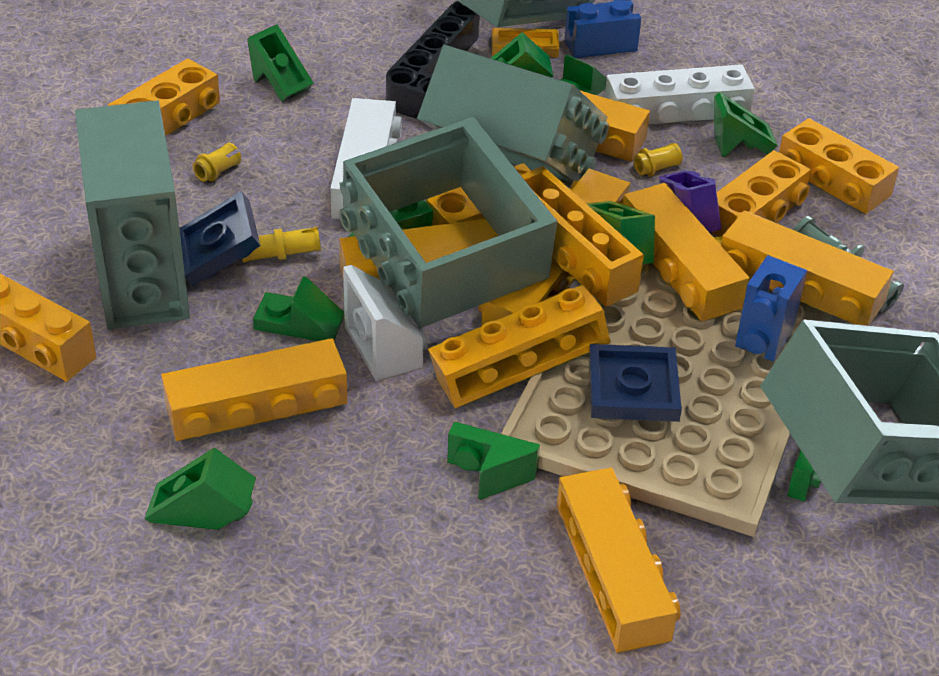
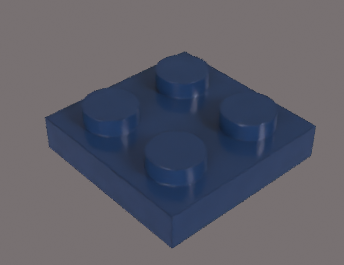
(218, 238)
(634, 383)

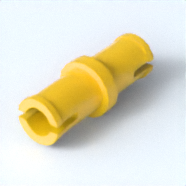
(286, 243)

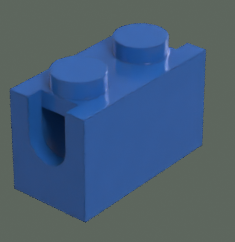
(602, 28)
(770, 317)

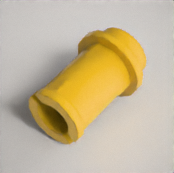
(657, 159)
(212, 164)

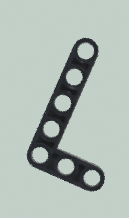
(411, 74)

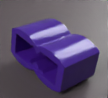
(698, 195)

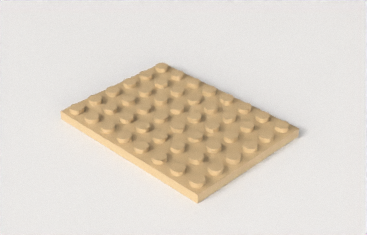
(728, 437)

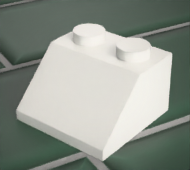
(378, 326)

